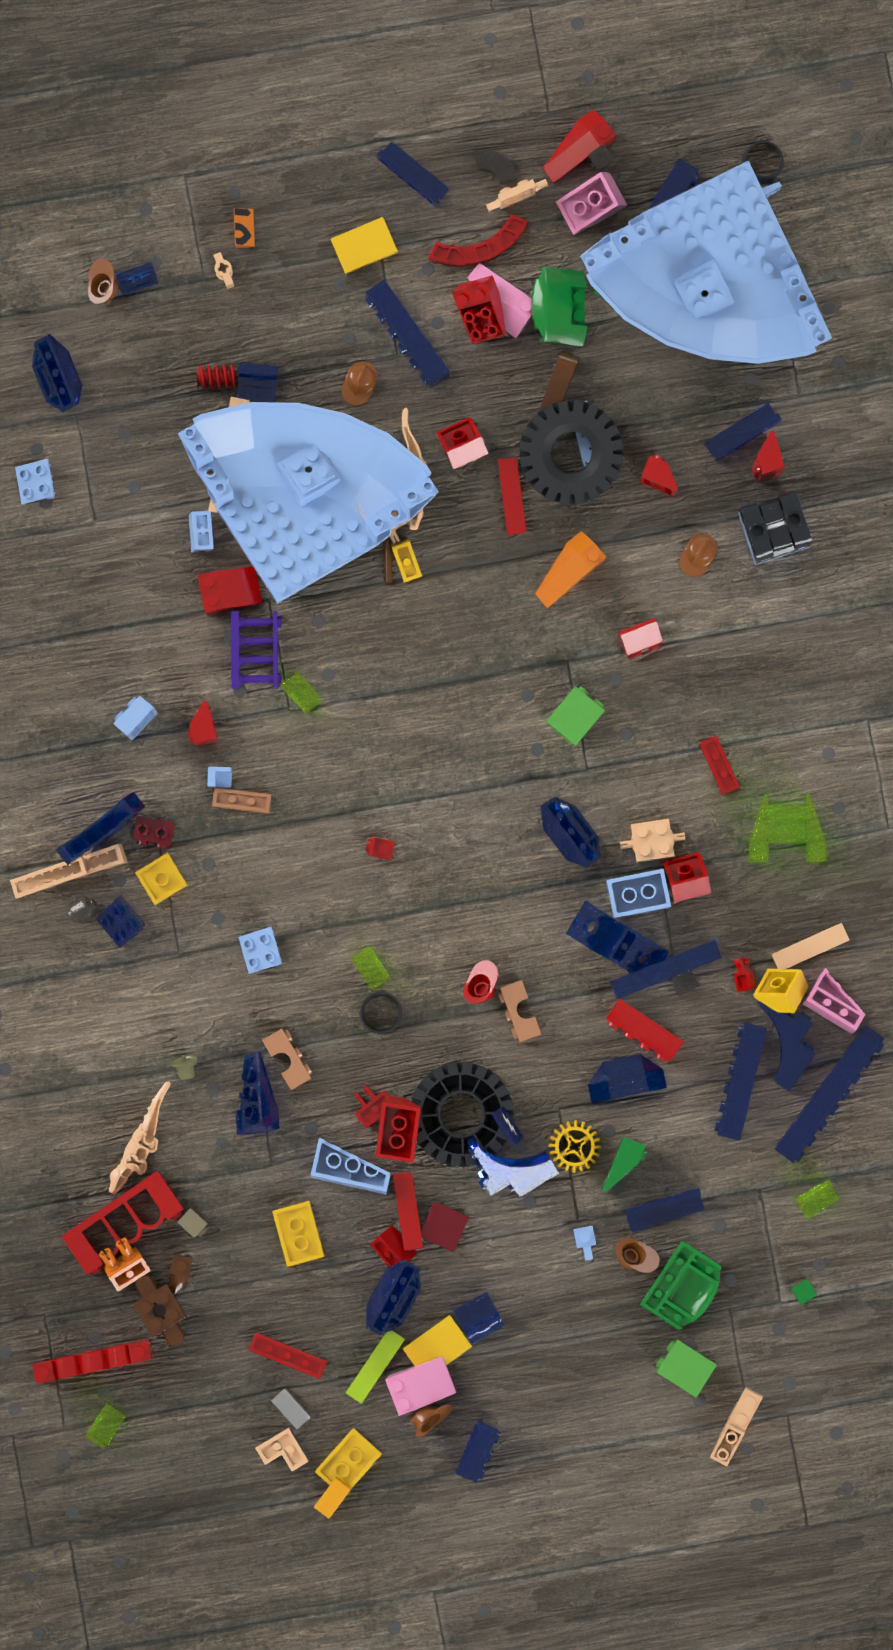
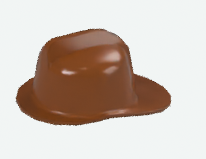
(102, 282)
(359, 383)
(698, 555)
(636, 1255)
(428, 1417)

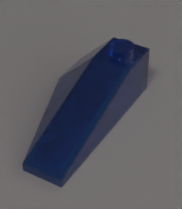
(258, 1105)

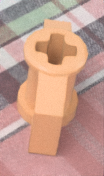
(223, 270)

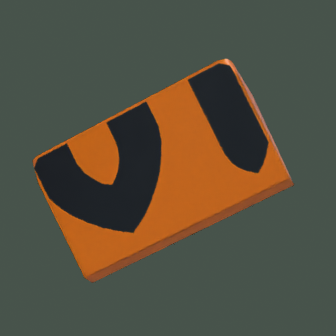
(244, 228)

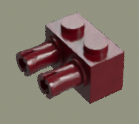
(154, 832)

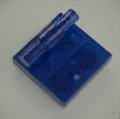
(257, 382)
(478, 1317)

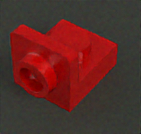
(380, 848)

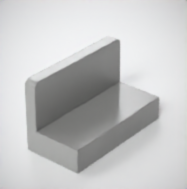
(291, 1408)

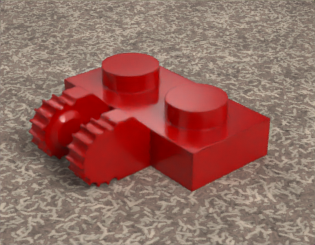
(372, 1110)

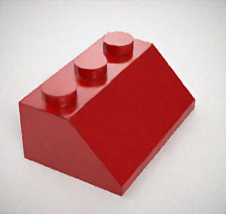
(768, 460)
(398, 1129)

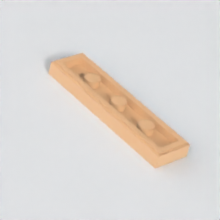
(810, 947)

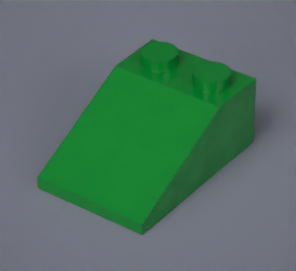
(626, 1158)

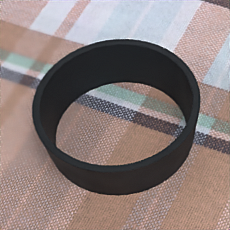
(764, 179)
(375, 995)

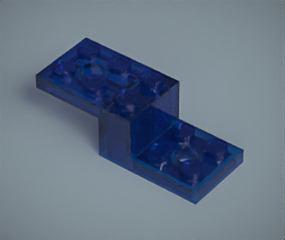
(614, 939)

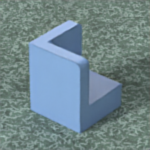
(219, 777)

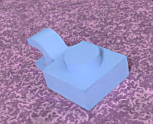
(585, 1238)

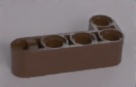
(560, 379)

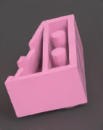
(833, 1003)

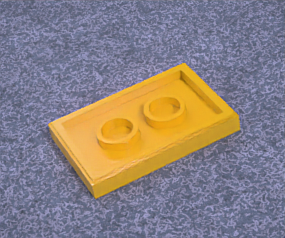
(364, 245)
(298, 1233)
(441, 1340)
(349, 1459)

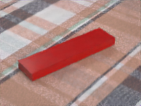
(512, 496)
(408, 1211)
(287, 1355)

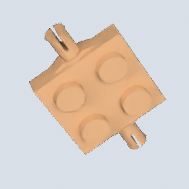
(510, 196)
(652, 840)

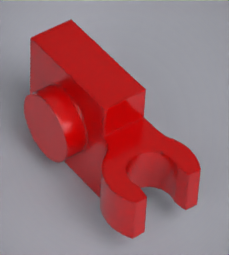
(744, 978)

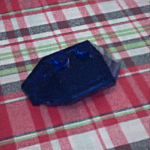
(56, 373)
(570, 832)
(625, 1078)
(393, 1297)

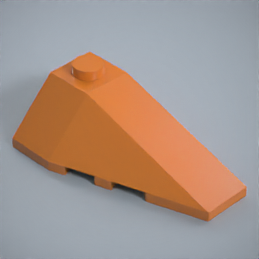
(573, 564)

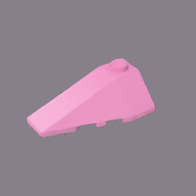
(515, 303)

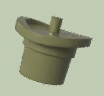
(185, 1066)

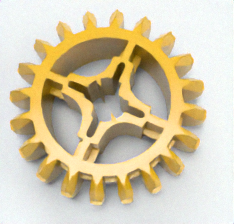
(560, 1155)

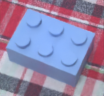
(638, 893)

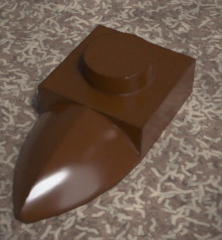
(179, 1272)

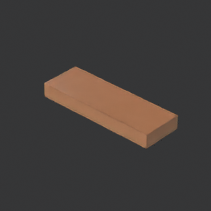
(241, 800)

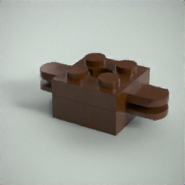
(160, 1310)

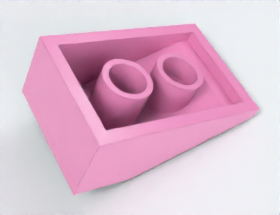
(591, 202)
(420, 1385)

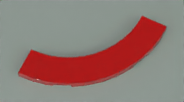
(481, 251)

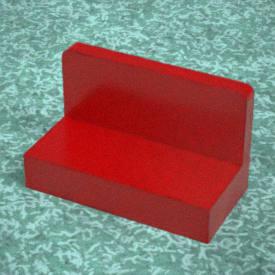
(390, 1247)

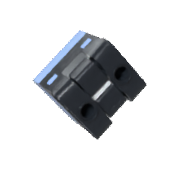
(775, 527)

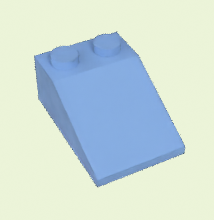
(135, 717)

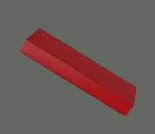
(719, 765)

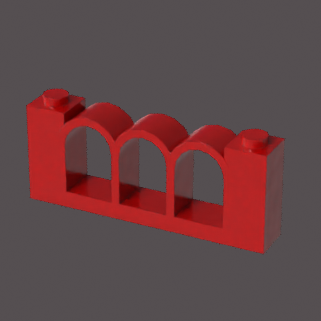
(159, 1191)
(93, 1361)

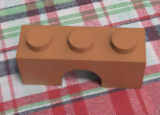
(512, 996)
(281, 1043)

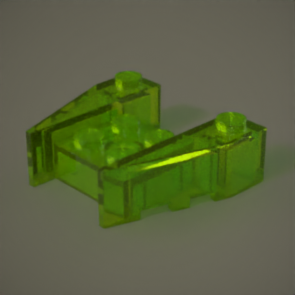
(787, 826)

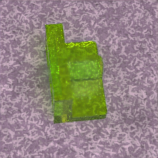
(817, 1198)

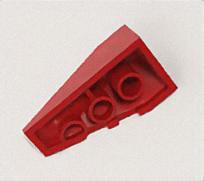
(582, 139)

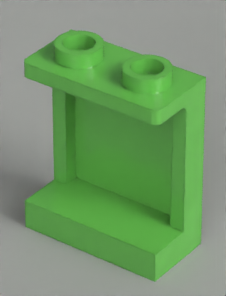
(575, 715)
(685, 1367)

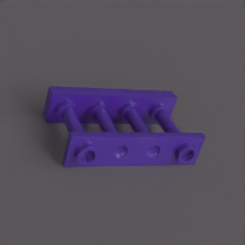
(238, 641)

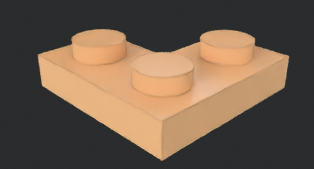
(284, 1445)

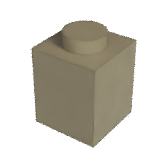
(193, 1223)

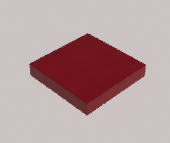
(444, 1226)

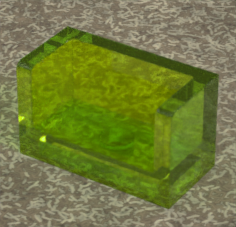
(105, 1425)

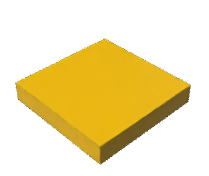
(161, 878)

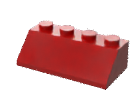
(644, 1030)

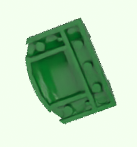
(560, 306)
(683, 1287)

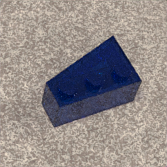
(478, 1450)

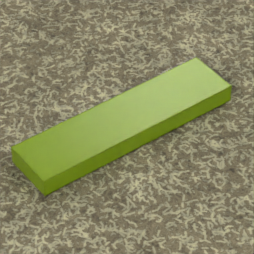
(375, 1366)

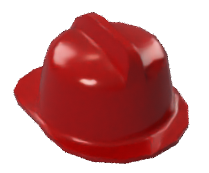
(481, 982)

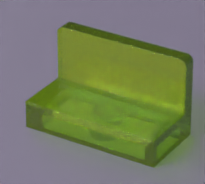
(301, 693)
(370, 968)

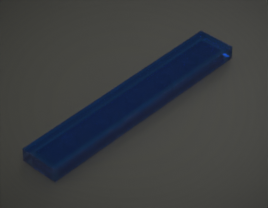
(665, 969)

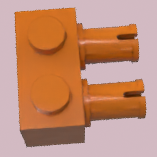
(125, 1268)

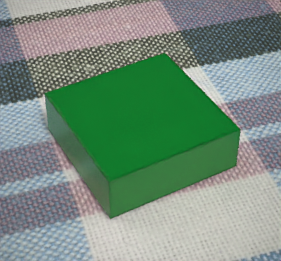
(803, 1291)

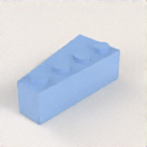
(343, 1168)

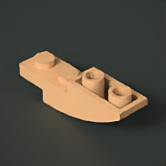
(736, 1426)

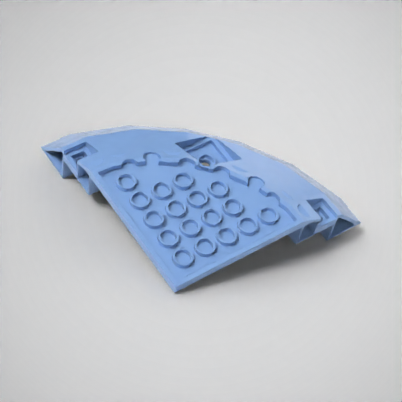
(719, 242)
(298, 521)

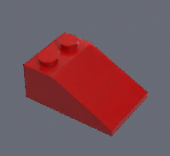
(229, 589)

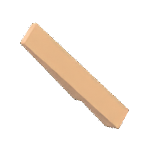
(64, 873)

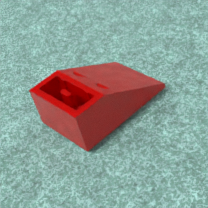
(480, 309)

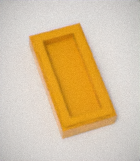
(332, 1497)

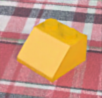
(782, 989)

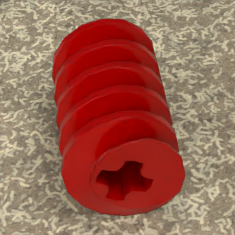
(216, 376)

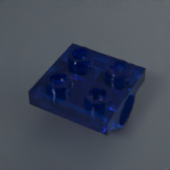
(120, 921)

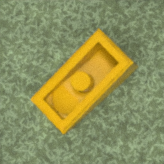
(406, 560)

